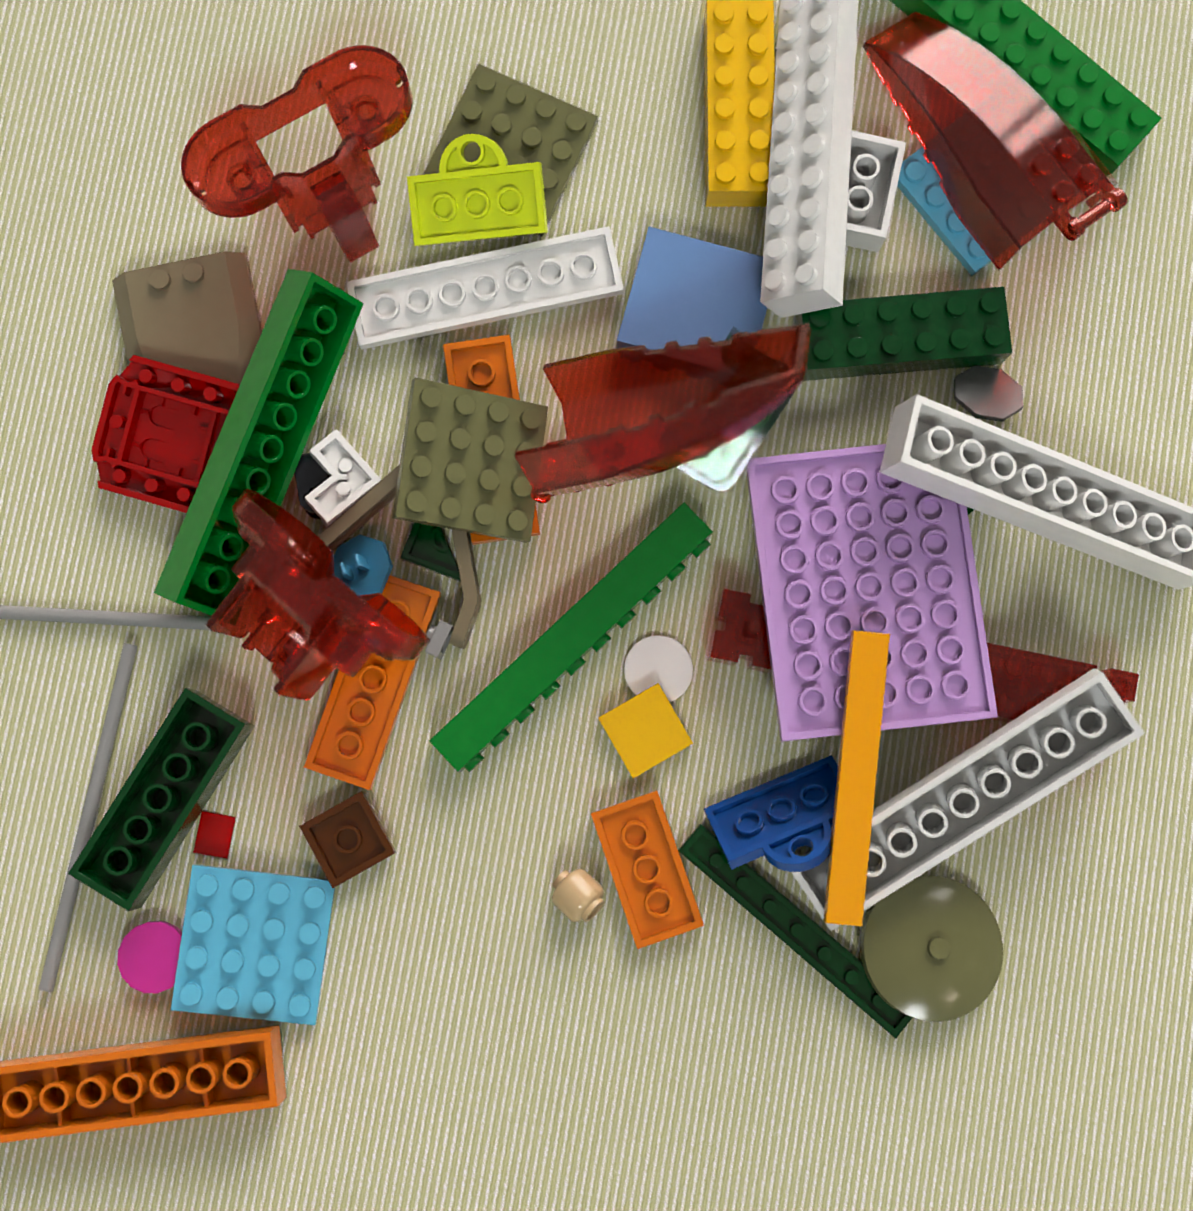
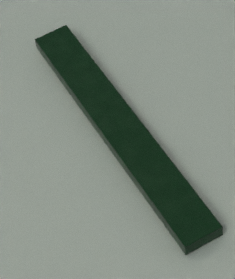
(792, 927)

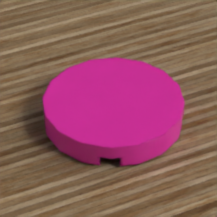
(150, 956)

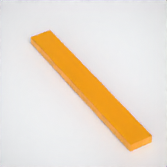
(856, 778)

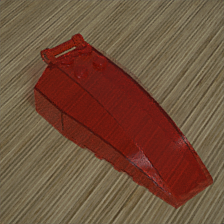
(991, 137)
(660, 408)

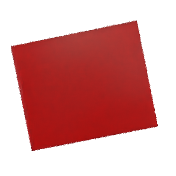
(214, 834)

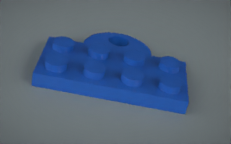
(779, 819)

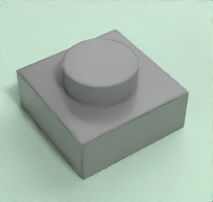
(439, 639)

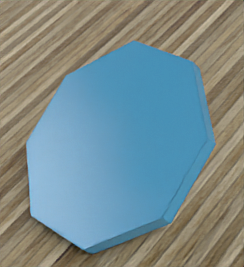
(363, 565)

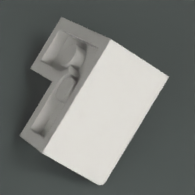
(348, 478)

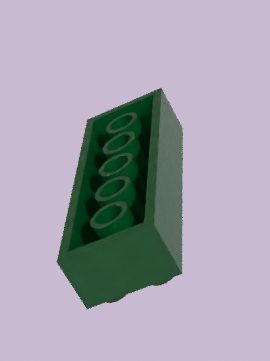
(908, 333)
(161, 800)

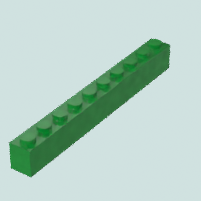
(571, 638)

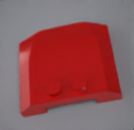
(159, 431)

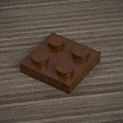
(347, 839)

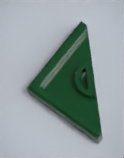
(429, 550)

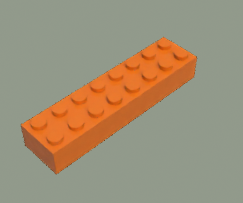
(141, 1083)

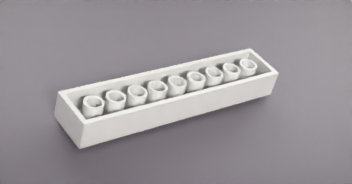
(809, 157)
(1040, 490)
(987, 785)

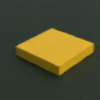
(645, 730)

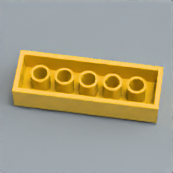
(738, 101)

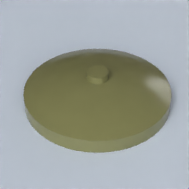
(932, 949)

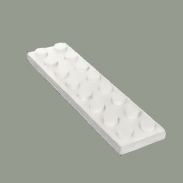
(486, 287)

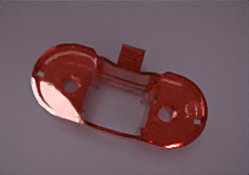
(367, 108)
(300, 609)

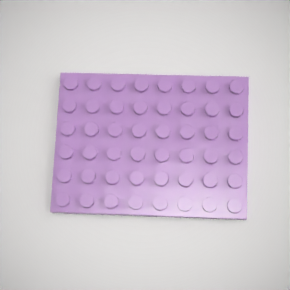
(868, 556)

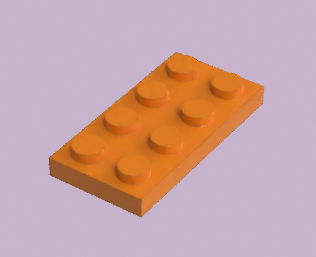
(647, 869)

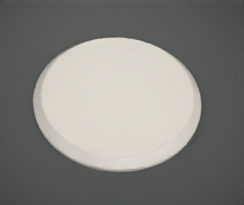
(659, 661)

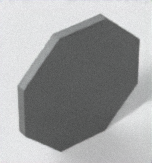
(988, 393)

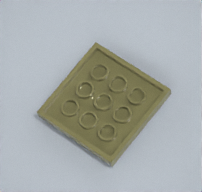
(526, 127)
(462, 461)

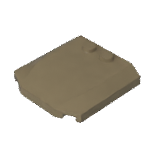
(191, 314)

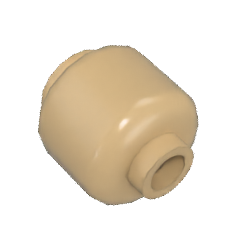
(577, 895)

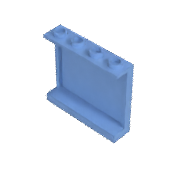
(691, 292)

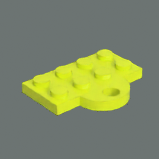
(476, 197)

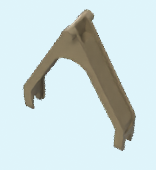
(376, 500)

